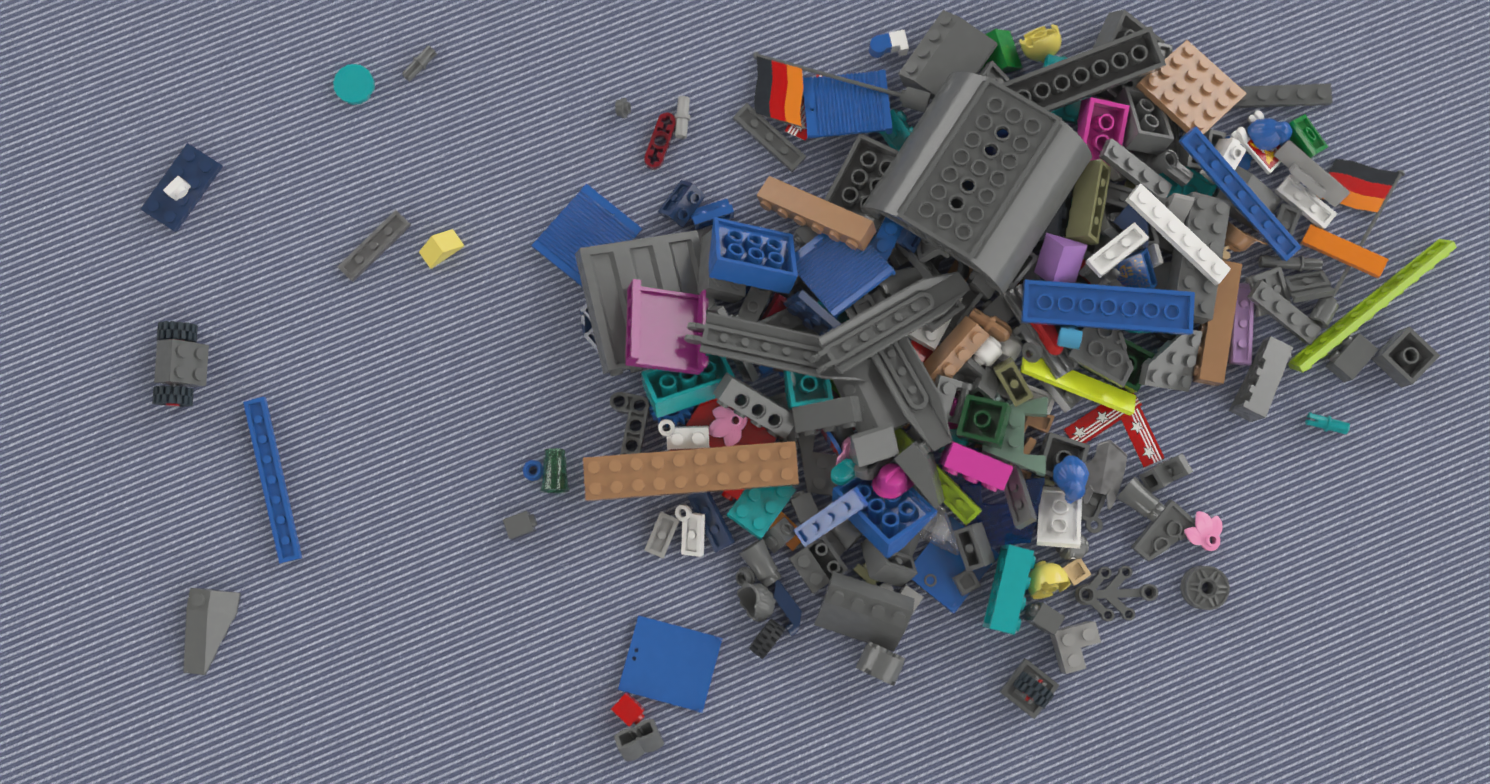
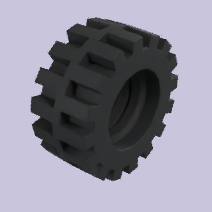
(766, 638)

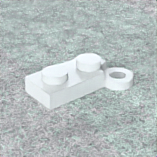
(685, 437)
(692, 531)

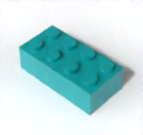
(677, 391)
(1008, 589)

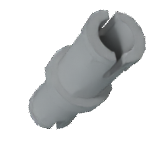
(682, 117)

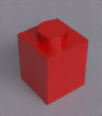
(628, 710)

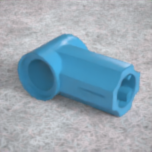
(1069, 337)

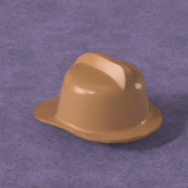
(1238, 239)

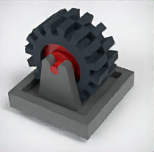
(1029, 688)

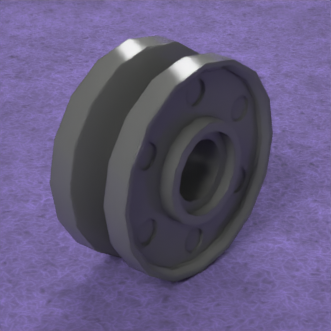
(1217, 590)

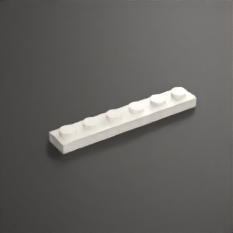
(1178, 234)

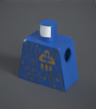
(1137, 270)

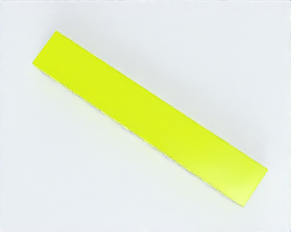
(1083, 386)

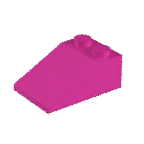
(1101, 121)

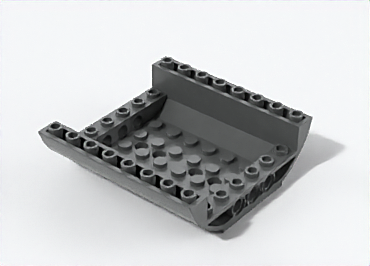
(1012, 191)

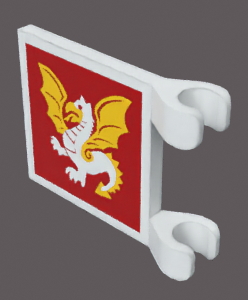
(1264, 158)

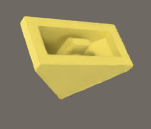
(440, 247)

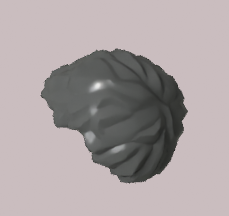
(756, 601)

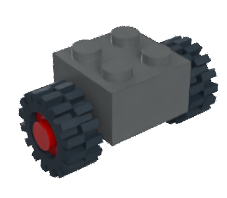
(178, 363)

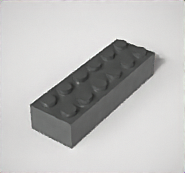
(1209, 223)

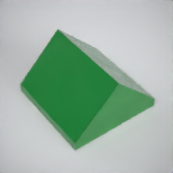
(1005, 53)
(1306, 136)

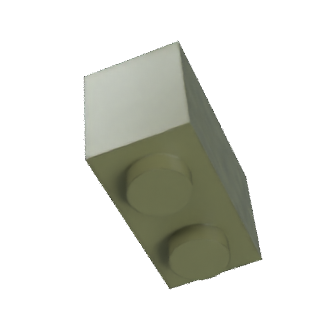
(1013, 381)

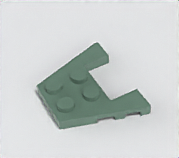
(1013, 442)

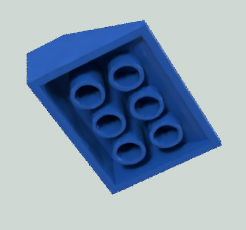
(752, 256)
(887, 522)

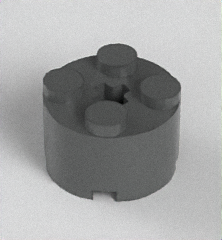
(880, 663)

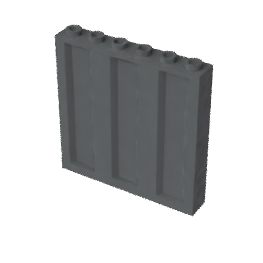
(606, 272)

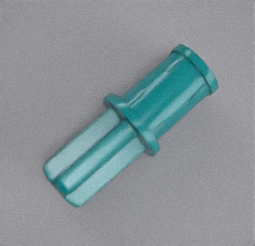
(1328, 423)

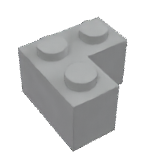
(1068, 644)

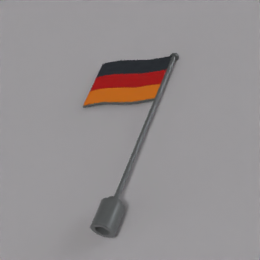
(781, 90)
(1369, 192)

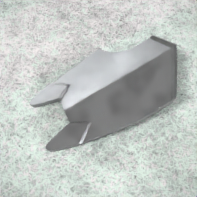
(1106, 472)

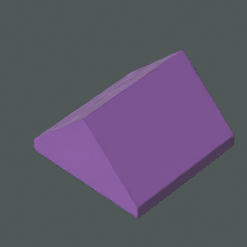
(1060, 259)

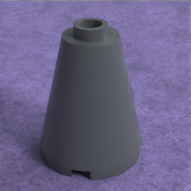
(899, 281)

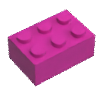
(975, 466)

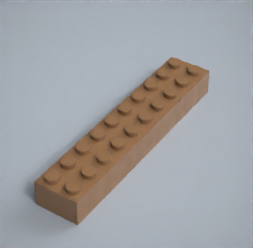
(690, 471)

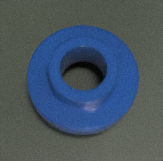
(526, 470)

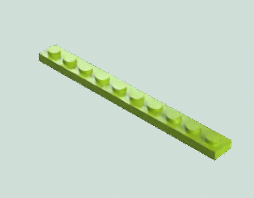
(1371, 305)
(954, 496)

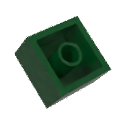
(983, 421)

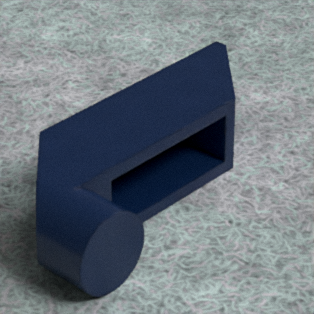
(789, 607)

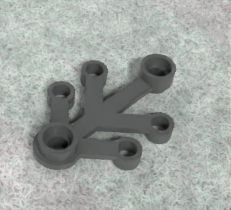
(1112, 594)

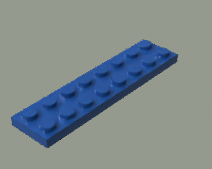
(1108, 307)

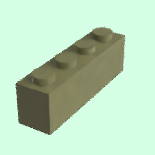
(1089, 203)

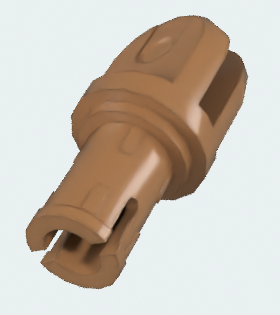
(992, 325)

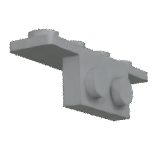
(1312, 175)

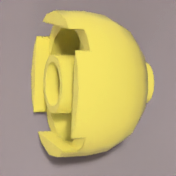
(1041, 42)
(1047, 579)

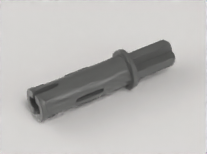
(1297, 263)

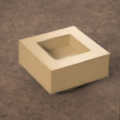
(1076, 571)

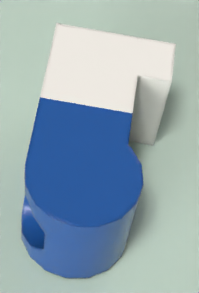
(889, 43)

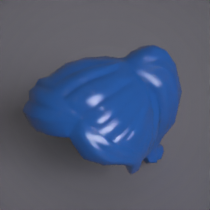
(1269, 133)
(1071, 478)

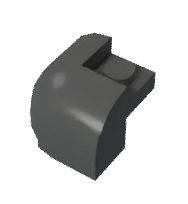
(982, 379)

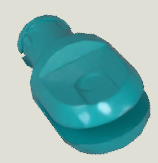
(843, 472)

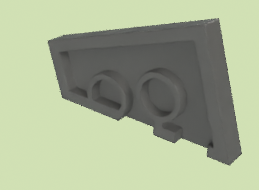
(1163, 532)

